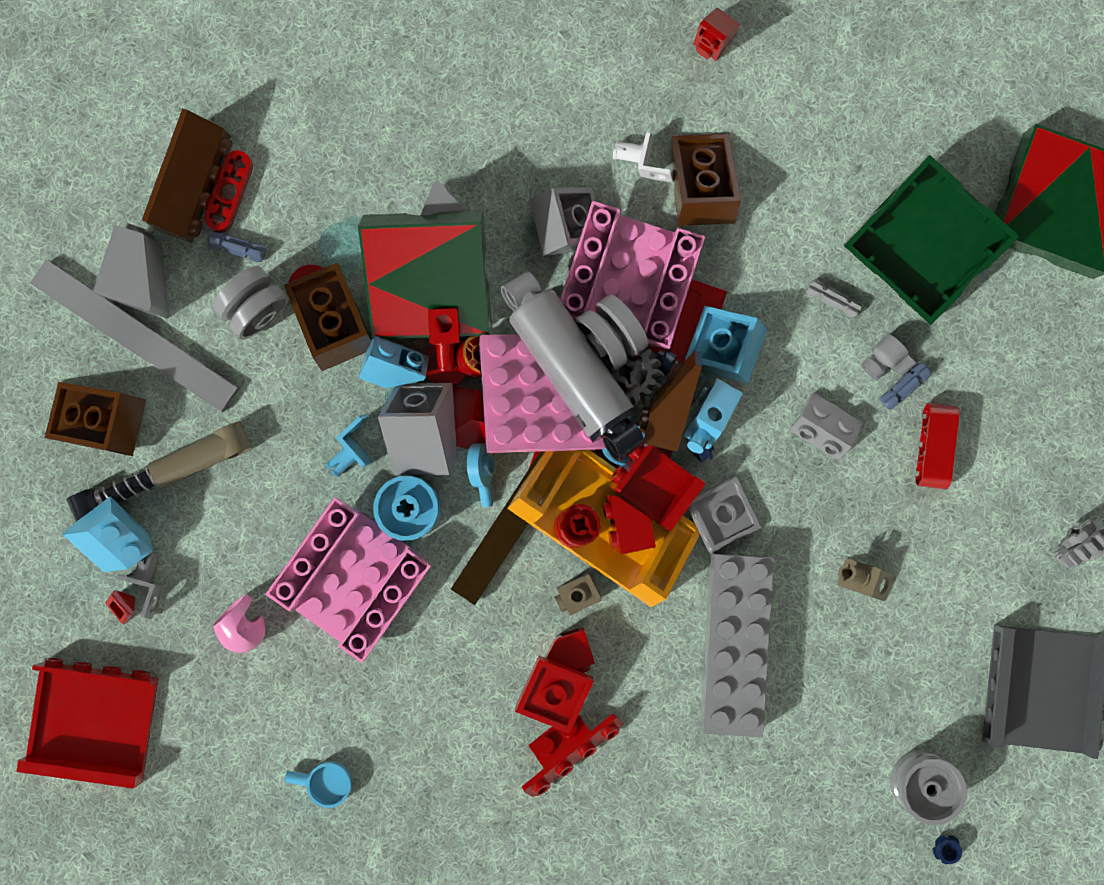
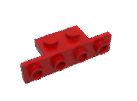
(561, 750)

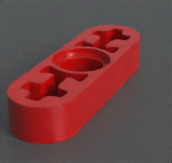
(243, 174)

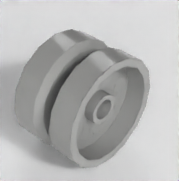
(249, 302)
(613, 332)
(928, 787)

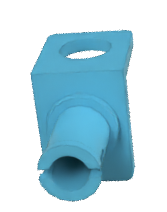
(351, 450)

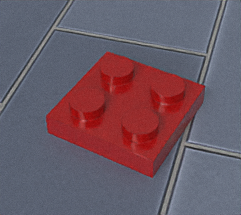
(554, 694)

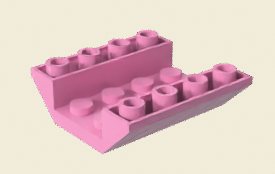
(636, 264)
(349, 578)

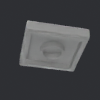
(723, 514)

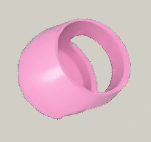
(235, 631)

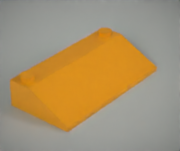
(584, 478)

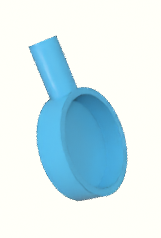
(480, 471)
(326, 784)

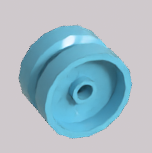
(390, 510)

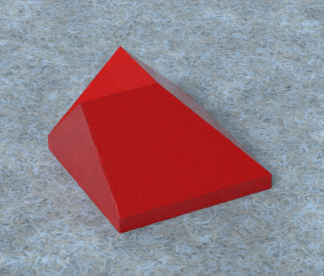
(469, 417)

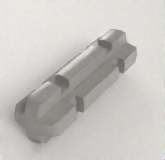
(834, 298)

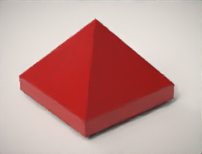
(121, 605)

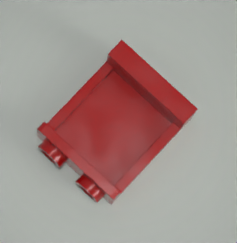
(656, 485)

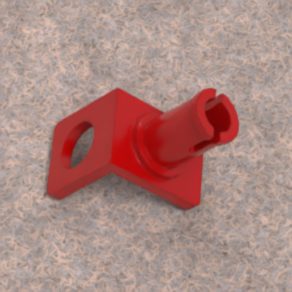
(444, 340)

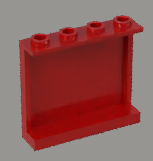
(90, 724)

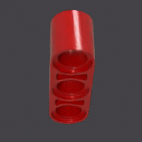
(938, 446)

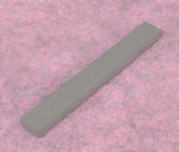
(135, 336)

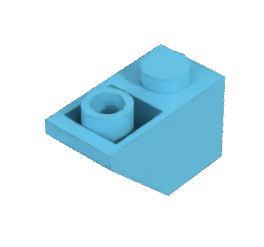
(392, 364)

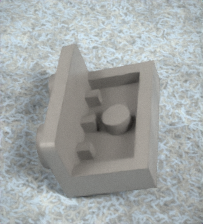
(826, 426)

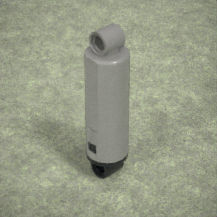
(572, 366)

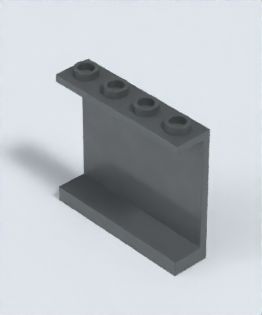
(1045, 691)

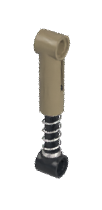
(222, 445)

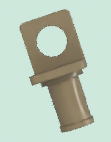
(865, 579)

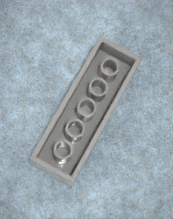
(736, 645)

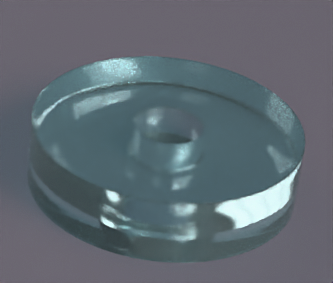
(329, 245)

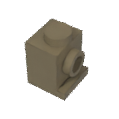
(585, 586)

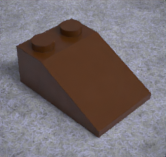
(704, 180)
(328, 317)
(669, 408)
(95, 418)

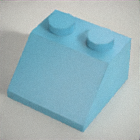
(728, 343)
(110, 537)

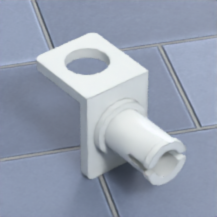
(641, 155)

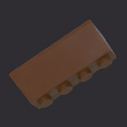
(187, 177)

